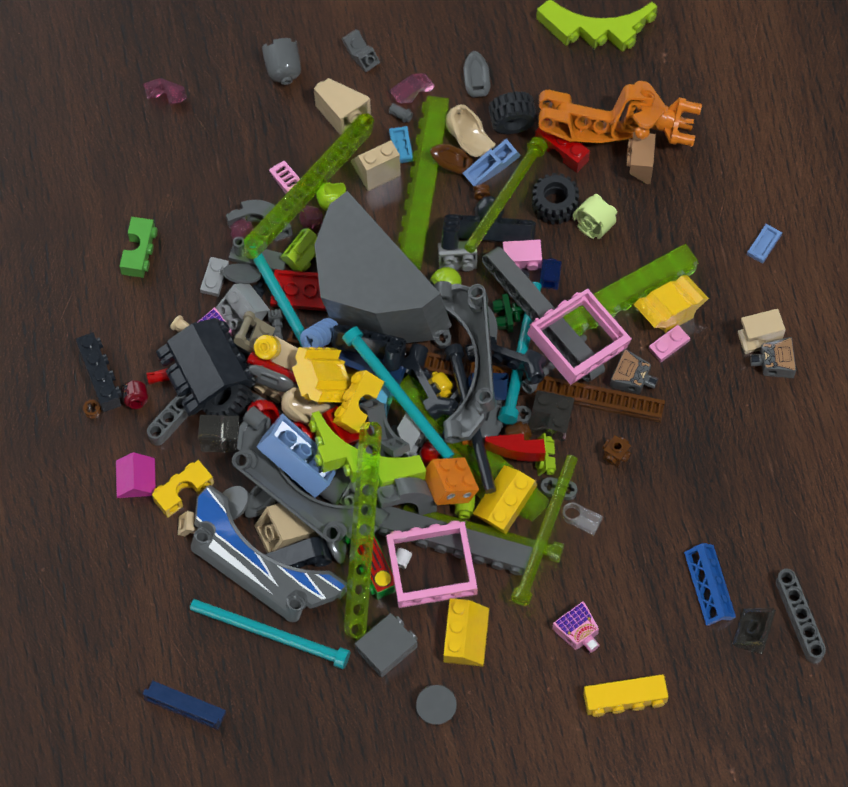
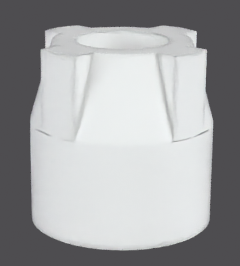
(403, 557)

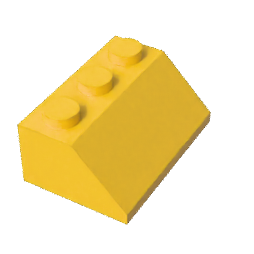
(508, 500)
(466, 633)

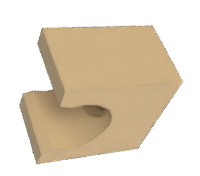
(760, 329)

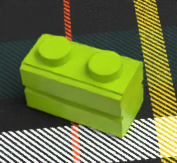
(301, 251)

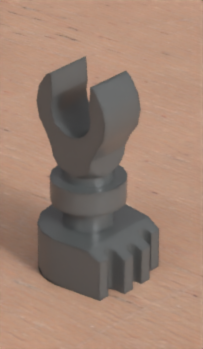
(276, 318)

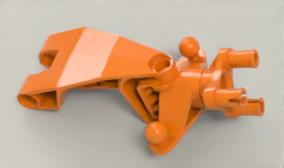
(584, 125)

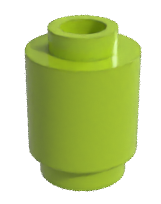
(465, 510)

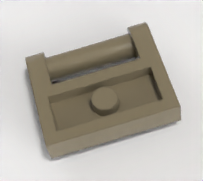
(260, 328)

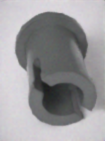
(402, 113)

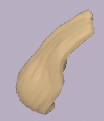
(468, 131)
(299, 409)

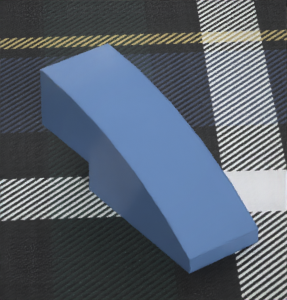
(491, 163)

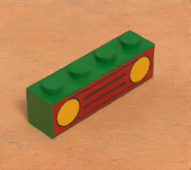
(381, 574)

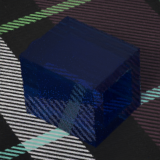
(550, 273)

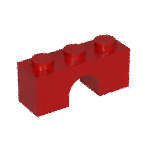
(573, 153)

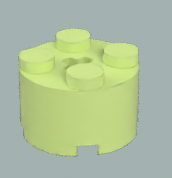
(595, 216)

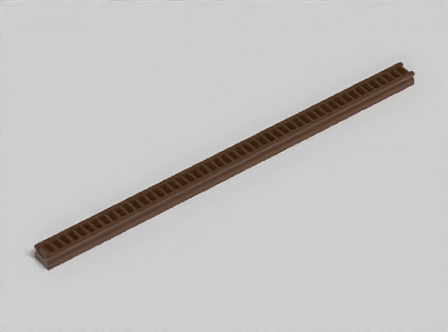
(585, 395)

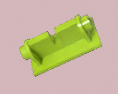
(548, 464)

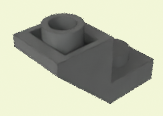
(359, 51)

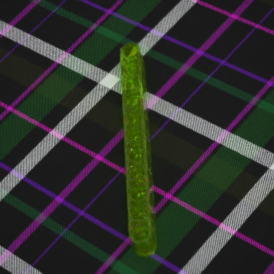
(307, 192)
(366, 539)

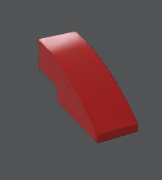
(515, 447)

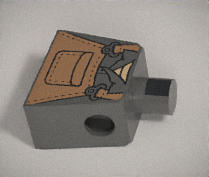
(776, 358)
(632, 374)

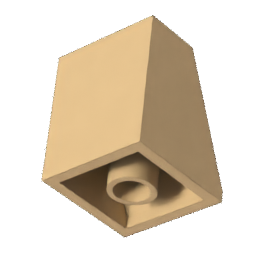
(340, 104)
(378, 165)
(286, 359)
(281, 528)

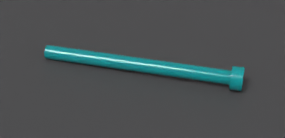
(279, 295)
(353, 337)
(509, 414)
(339, 657)

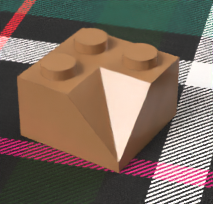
(641, 157)

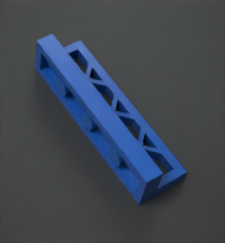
(715, 582)

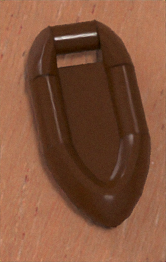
(451, 158)

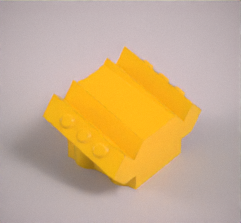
(672, 303)
(321, 374)

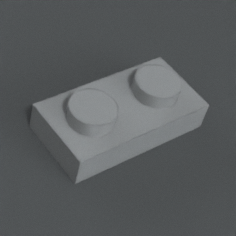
(214, 277)

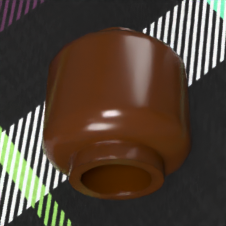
(519, 428)

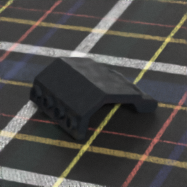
(204, 363)

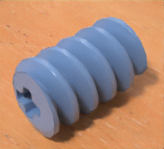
(318, 334)

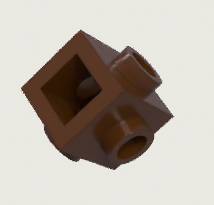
(616, 451)

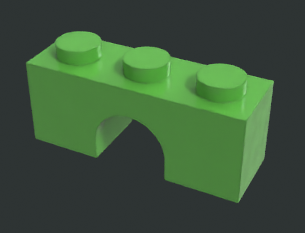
(136, 262)

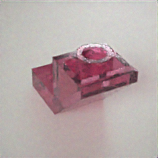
(410, 87)
(173, 92)

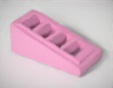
(284, 185)

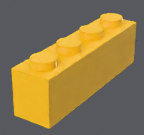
(625, 694)

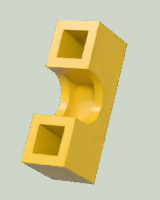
(349, 414)
(194, 477)

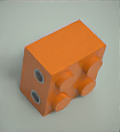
(450, 481)

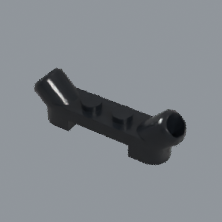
(530, 362)
(435, 404)

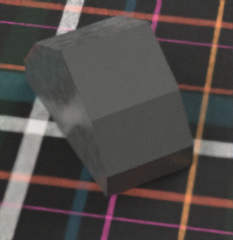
(370, 279)

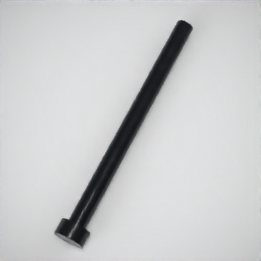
(454, 354)

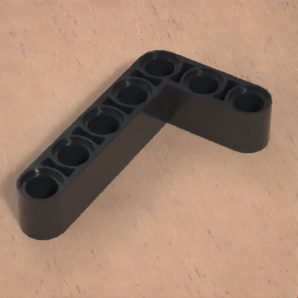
(502, 229)

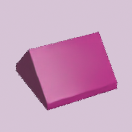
(135, 476)

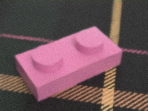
(669, 343)

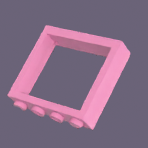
(604, 319)
(439, 593)

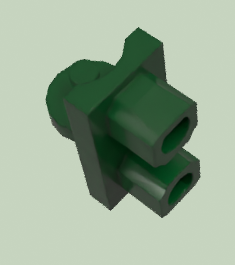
(506, 321)

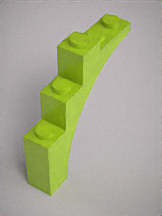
(595, 31)
(336, 454)

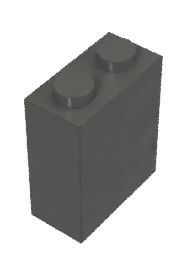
(386, 644)

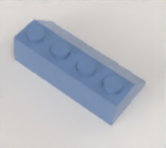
(295, 454)

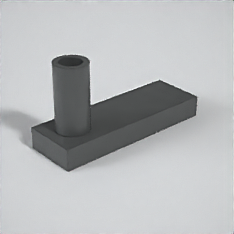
(272, 257)

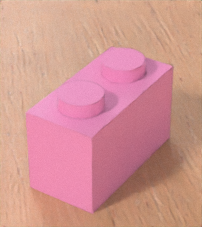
(525, 253)

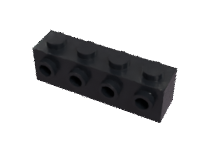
(98, 372)

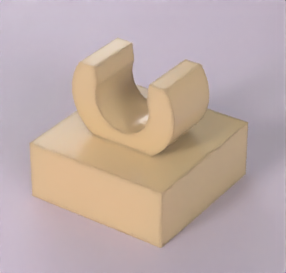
(186, 524)

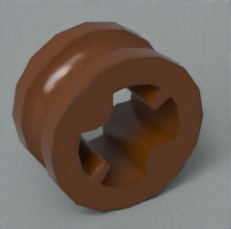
(481, 191)
(92, 415)

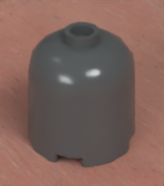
(282, 60)

